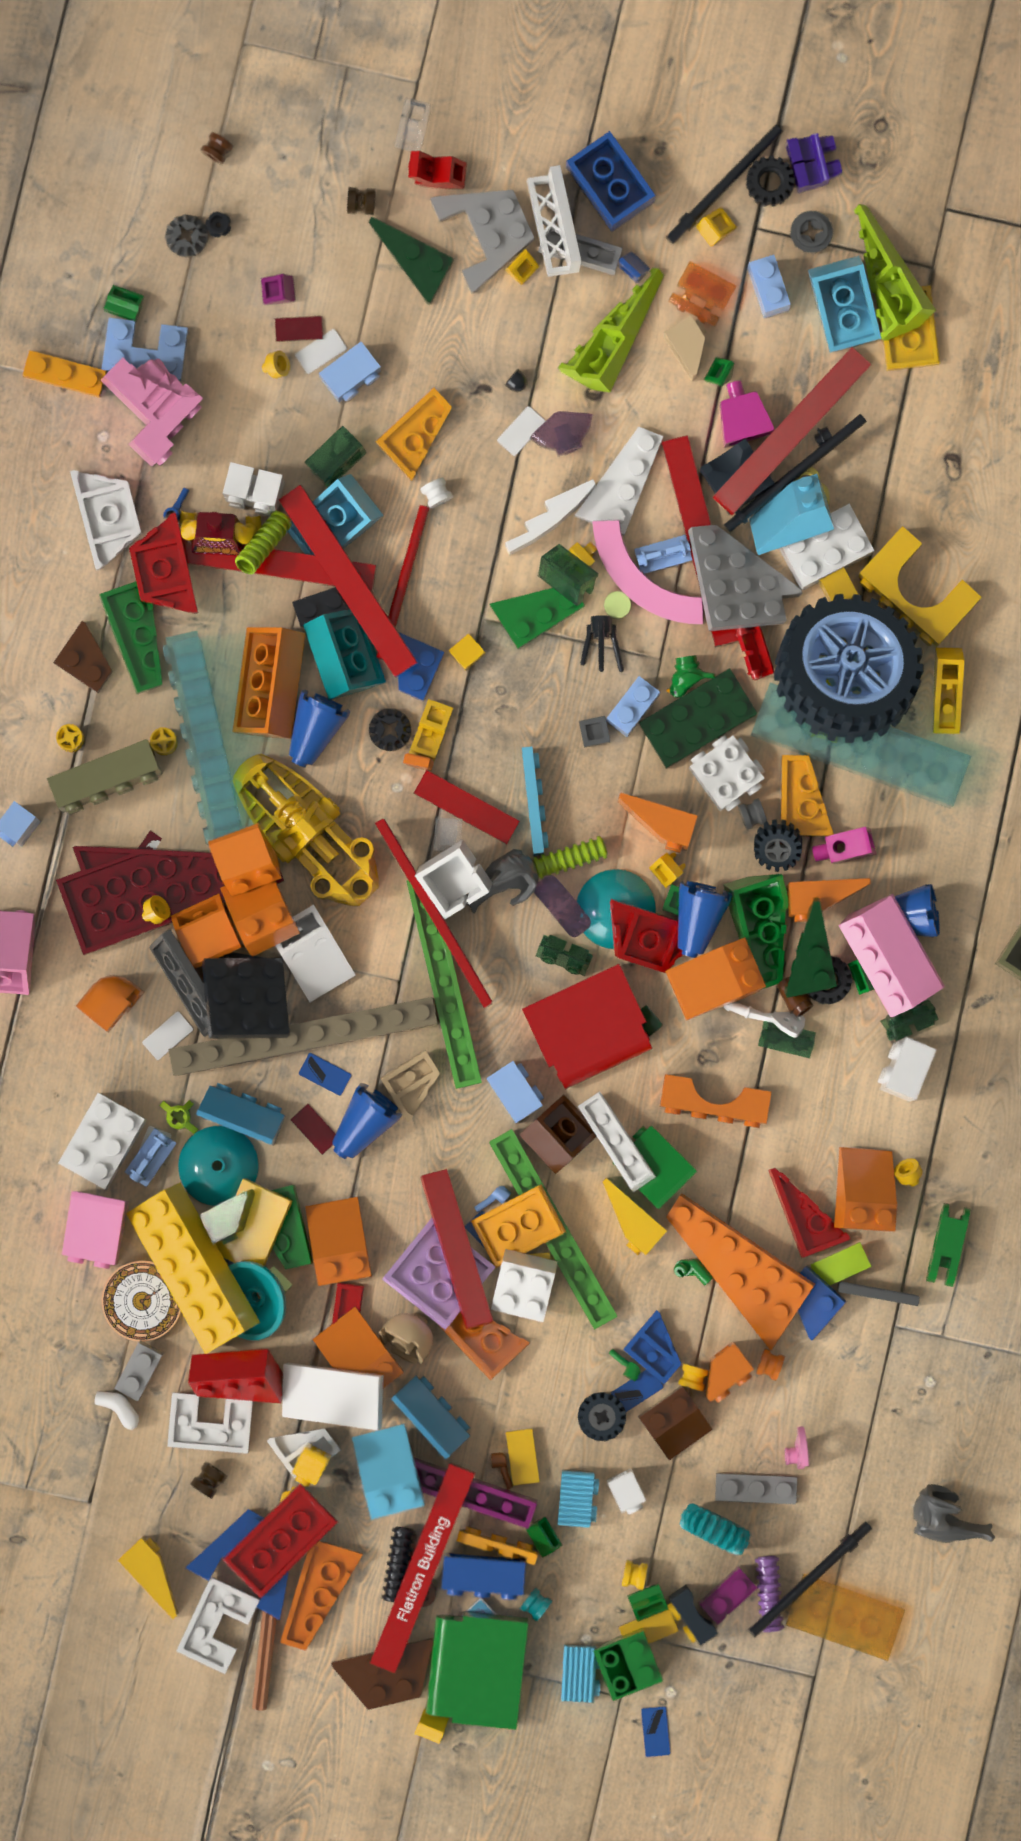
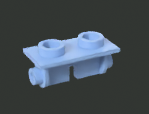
(663, 554)
(150, 1157)

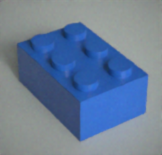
(610, 181)
(483, 1575)

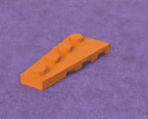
(487, 1346)

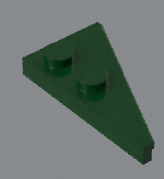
(420, 262)
(813, 963)

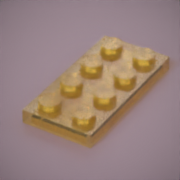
(847, 1618)

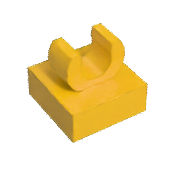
(584, 554)
(666, 869)

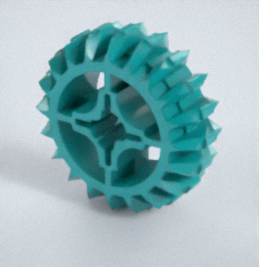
(715, 1529)

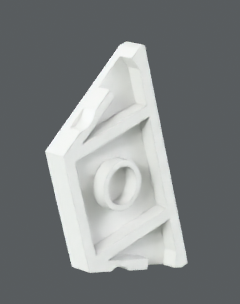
(106, 515)

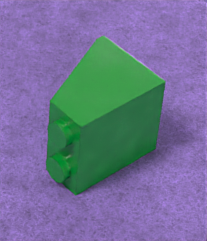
(665, 1162)

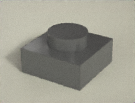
(594, 731)

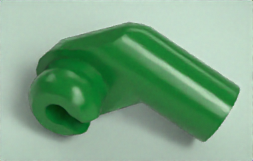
(692, 1267)

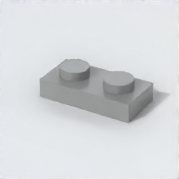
(139, 1370)

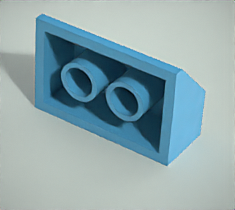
(241, 1113)
(432, 1416)

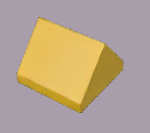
(522, 267)
(431, 1726)

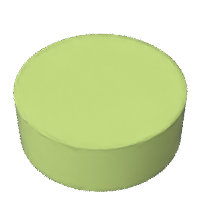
(617, 605)

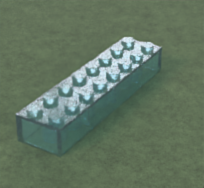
(204, 735)
(892, 759)

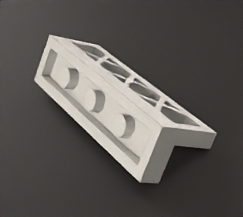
(564, 220)

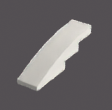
(558, 510)

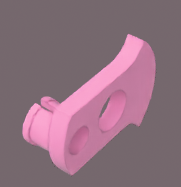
(799, 1454)

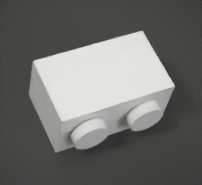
(626, 1491)

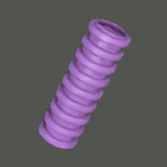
(769, 1589)

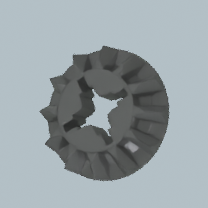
(818, 222)
(183, 247)

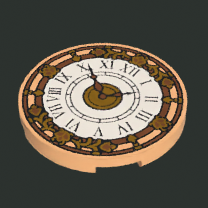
(139, 1302)

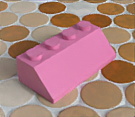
(891, 955)

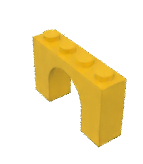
(932, 622)

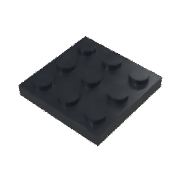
(245, 998)

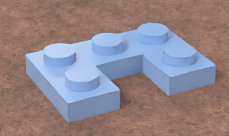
(120, 344)

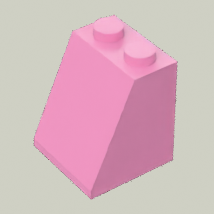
(16, 951)
(94, 1229)

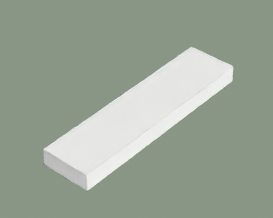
(616, 1141)

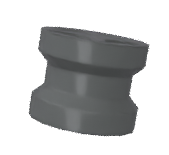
(752, 814)

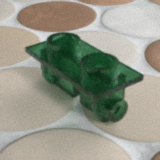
(552, 952)
(921, 1016)
(775, 1039)

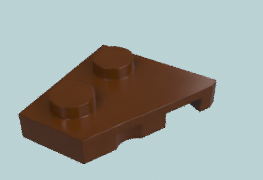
(84, 659)

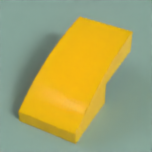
(431, 729)

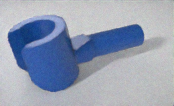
(177, 505)

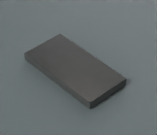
(182, 977)

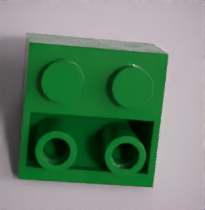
(627, 1664)

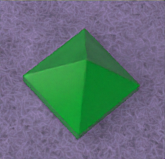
(720, 372)

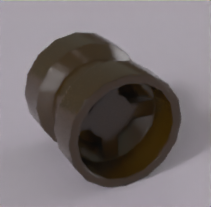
(355, 200)
(211, 1474)

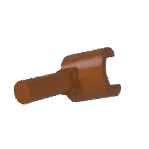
(499, 1461)

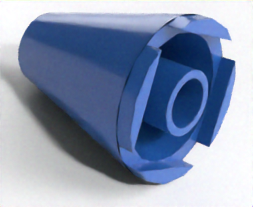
(314, 727)
(921, 910)
(699, 916)
(364, 1121)

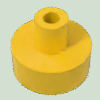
(276, 364)
(155, 910)
(908, 1172)

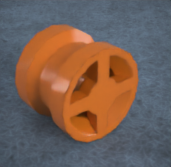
(770, 1364)

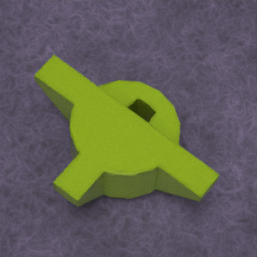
(181, 1114)

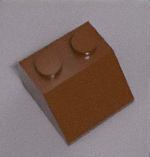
(559, 1134)
(675, 1422)

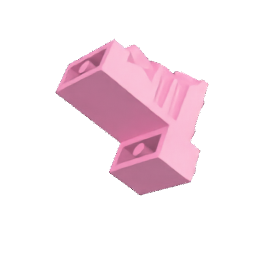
(157, 401)

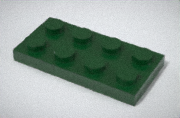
(697, 718)

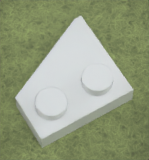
(291, 1446)

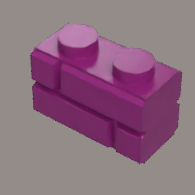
(727, 1595)

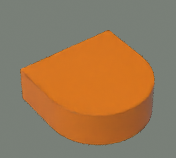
(418, 761)

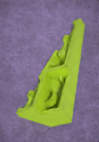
(898, 294)
(603, 356)

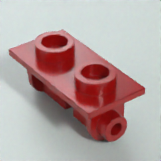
(756, 651)

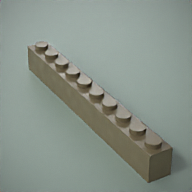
(305, 1036)

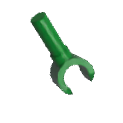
(632, 1370)

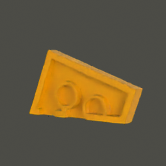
(414, 432)
(802, 798)
(472, 1537)

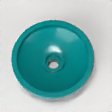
(596, 898)
(202, 1150)
(271, 1306)

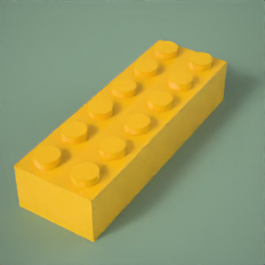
(192, 1267)

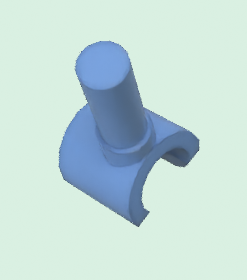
(500, 1194)

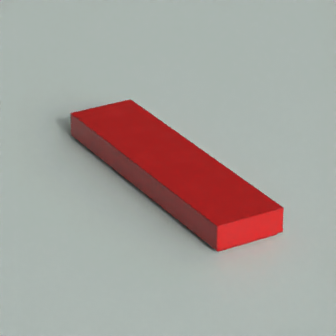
(466, 807)

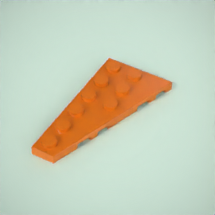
(752, 1278)

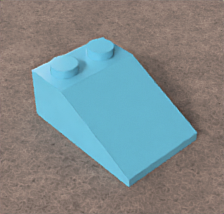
(844, 303)
(345, 510)
(792, 516)
(388, 1471)

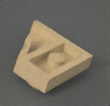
(410, 1083)

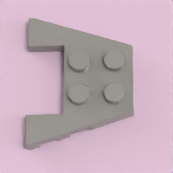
(498, 227)

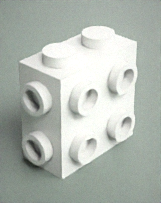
(727, 772)

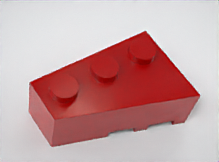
(237, 1376)

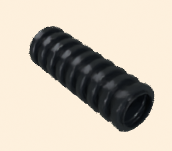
(398, 1561)

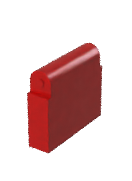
(589, 1026)

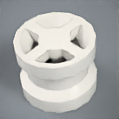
(436, 493)

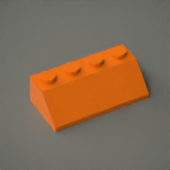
(269, 682)

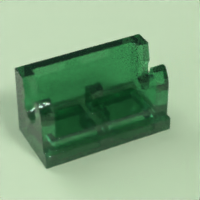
(335, 456)
(567, 574)

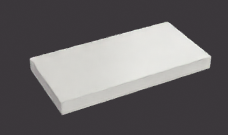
(332, 1396)

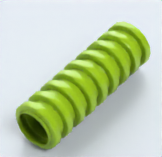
(263, 542)
(570, 857)

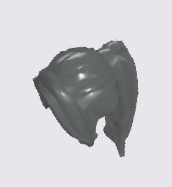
(510, 871)
(935, 1519)

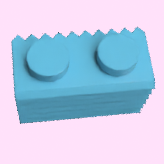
(576, 1498)
(579, 1674)

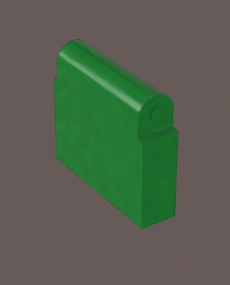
(477, 1669)

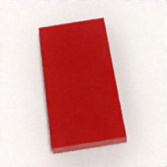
(280, 1540)

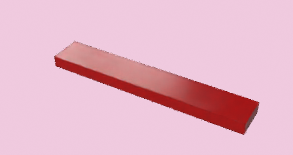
(456, 1249)

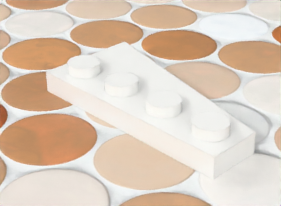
(623, 482)

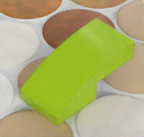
(842, 1264)

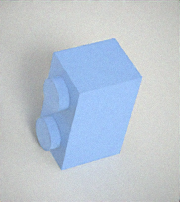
(769, 286)
(350, 373)
(633, 706)
(17, 825)
(515, 1091)

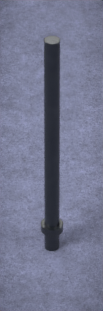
(743, 515)

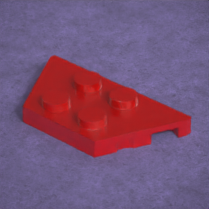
(163, 568)
(644, 936)

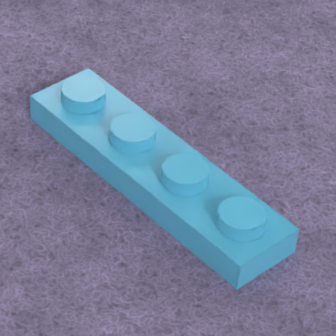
(533, 789)

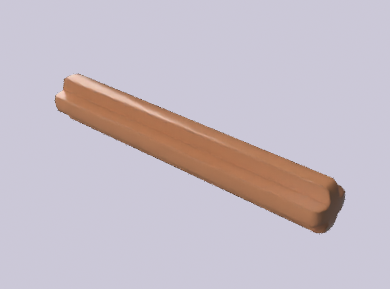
(264, 1662)

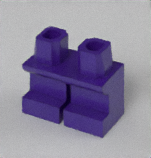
(809, 163)

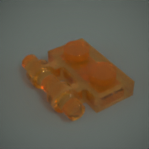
(705, 286)

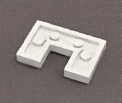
(225, 1437)
(198, 1638)

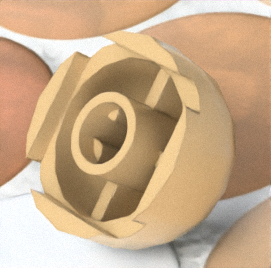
(409, 1336)

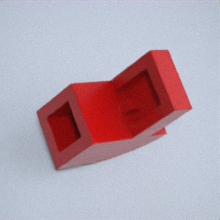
(437, 172)

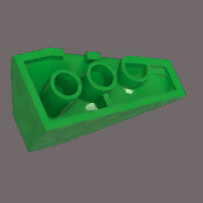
(759, 916)

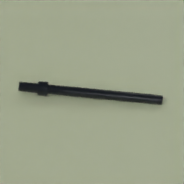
(689, 219)
(848, 1544)

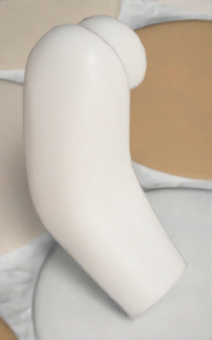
(120, 1405)

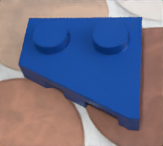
(819, 1305)

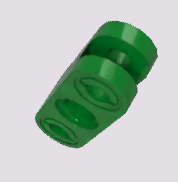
(948, 1245)

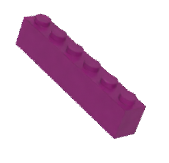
(481, 1496)

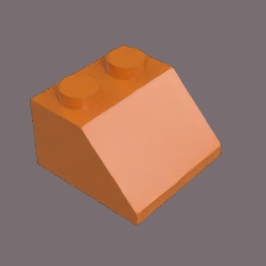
(245, 859)

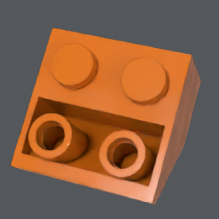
(206, 930)
(725, 1370)

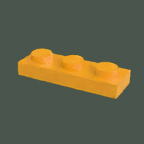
(64, 373)

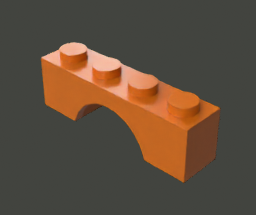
(749, 1106)

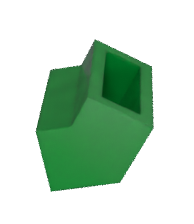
(124, 303)
(860, 978)
(544, 1537)
(647, 1602)

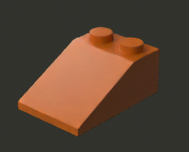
(663, 822)
(828, 891)
(261, 917)
(716, 979)
(865, 1190)
(338, 1241)
(356, 1347)

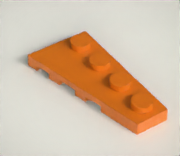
(319, 1585)

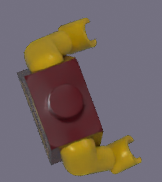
(217, 531)

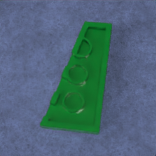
(135, 635)

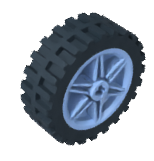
(848, 668)

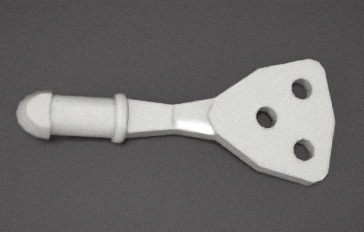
(783, 1020)

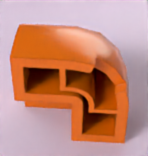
(109, 1000)

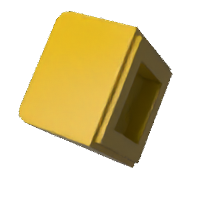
(716, 226)
(467, 652)

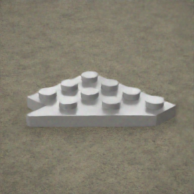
(736, 583)

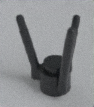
(601, 628)

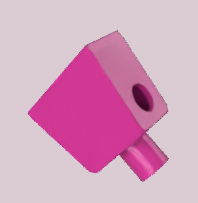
(743, 416)
(858, 845)

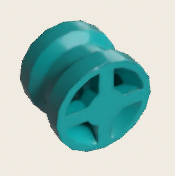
(536, 1604)

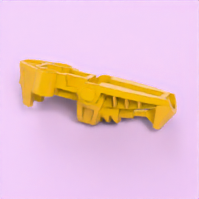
(300, 824)

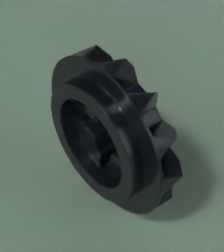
(402, 729)

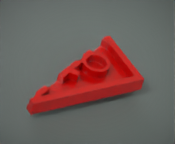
(809, 1225)

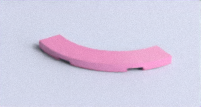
(636, 584)

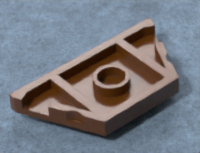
(381, 1687)

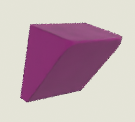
(278, 289)

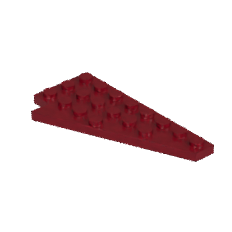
(115, 882)

